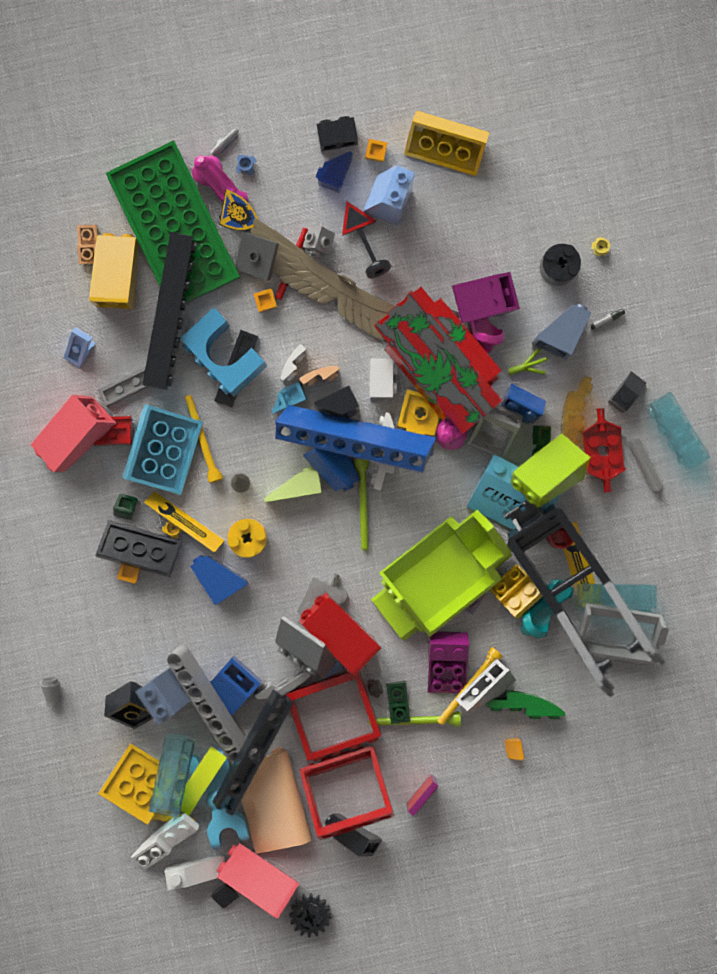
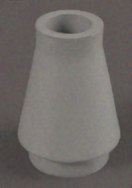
(50, 688)

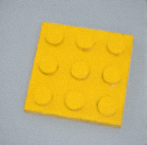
(132, 783)

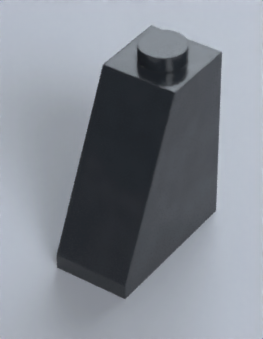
(358, 841)

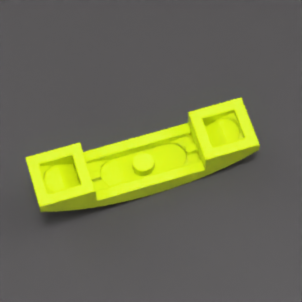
(201, 779)

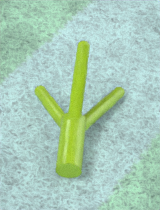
(525, 366)

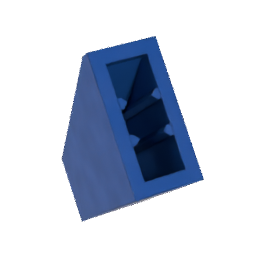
(334, 468)
(216, 578)

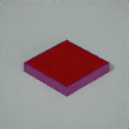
(422, 795)

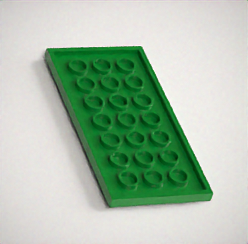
(163, 199)

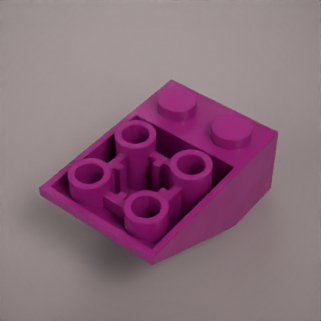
(486, 297)
(447, 662)

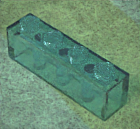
(678, 431)
(634, 595)
(172, 775)

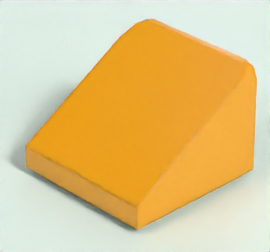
(514, 748)

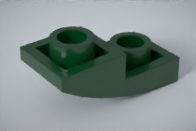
(398, 702)

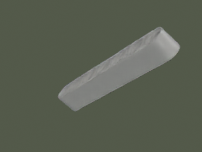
(206, 701)

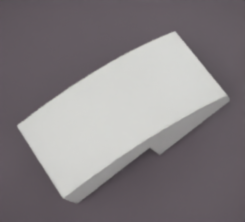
(290, 369)

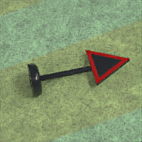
(355, 220)

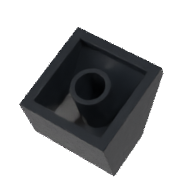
(339, 403)
(126, 706)

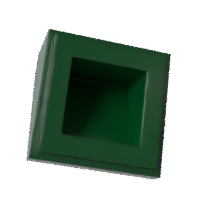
(125, 506)

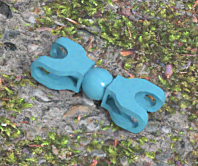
(220, 818)

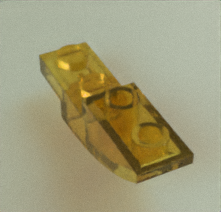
(571, 421)

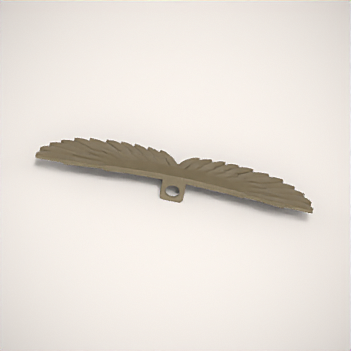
(322, 284)

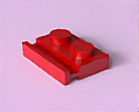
(119, 434)

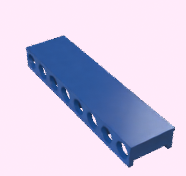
(355, 434)

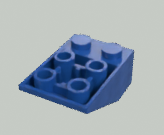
(523, 403)
(235, 684)

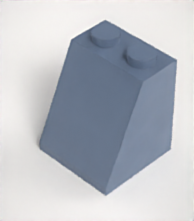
(564, 333)

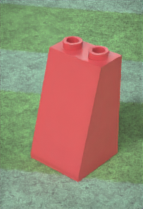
(72, 432)
(257, 879)

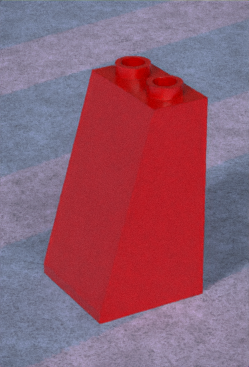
(340, 633)

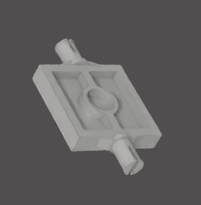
(317, 588)

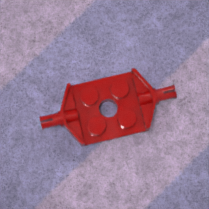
(608, 435)

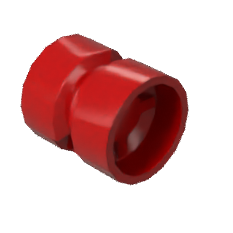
(559, 539)

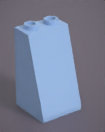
(390, 194)

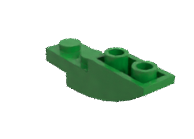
(533, 705)

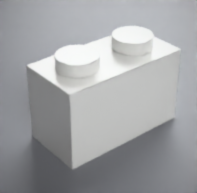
(382, 378)

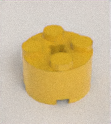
(250, 548)

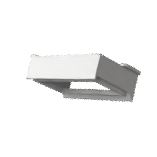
(620, 651)

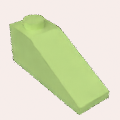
(300, 485)

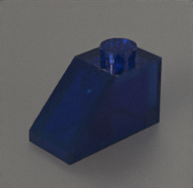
(334, 172)

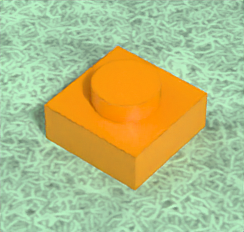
(376, 150)
(265, 300)
(128, 574)

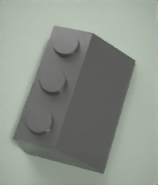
(304, 648)

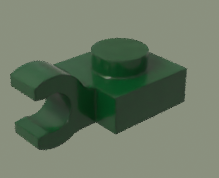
(541, 437)

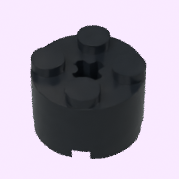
(567, 256)

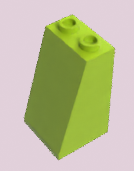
(551, 471)

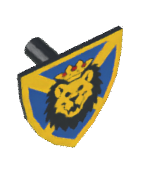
(236, 212)

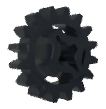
(317, 911)

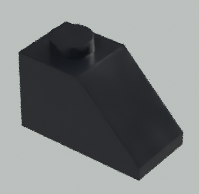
(627, 392)

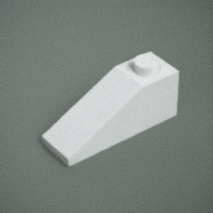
(192, 872)

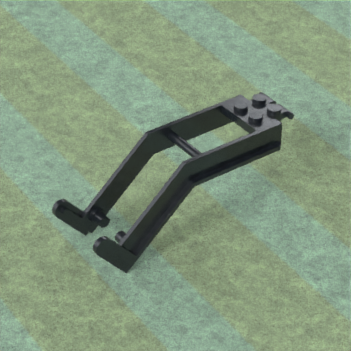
(536, 525)

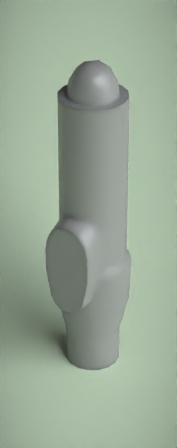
(221, 143)

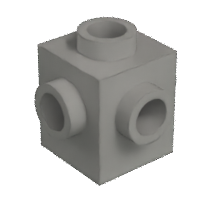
(318, 240)

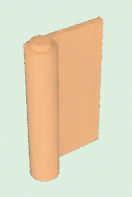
(275, 805)

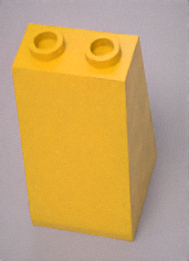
(114, 272)

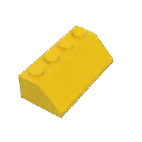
(446, 143)

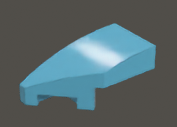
(290, 395)

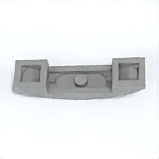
(287, 685)

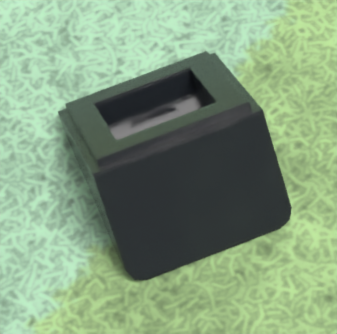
(224, 895)

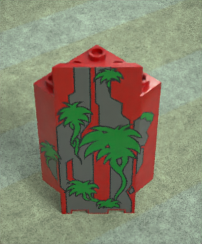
(441, 358)

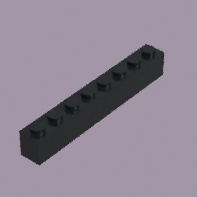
(169, 311)

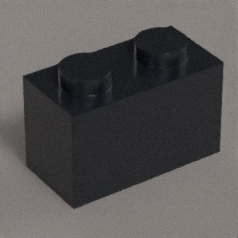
(337, 133)

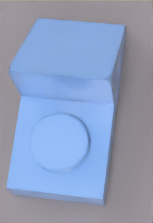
(78, 347)

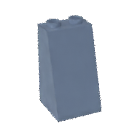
(163, 696)

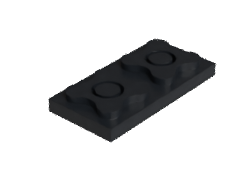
(138, 548)

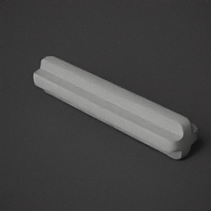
(646, 465)

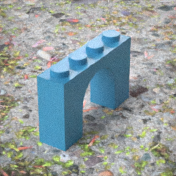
(199, 341)

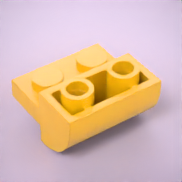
(516, 591)

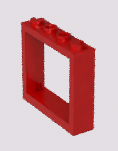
(351, 743)
(356, 822)

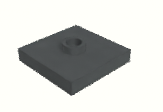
(256, 256)

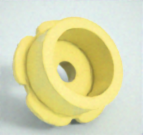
(604, 243)

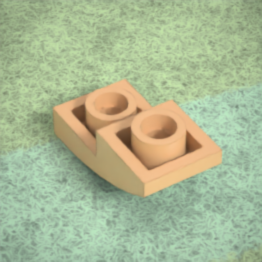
(87, 243)
(325, 373)

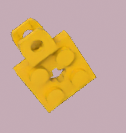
(409, 420)

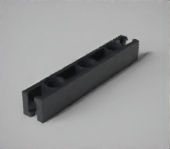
(246, 765)

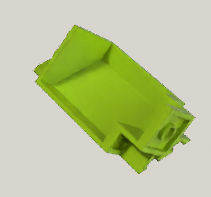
(441, 575)

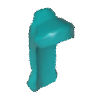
(537, 618)

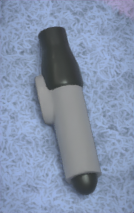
(608, 317)

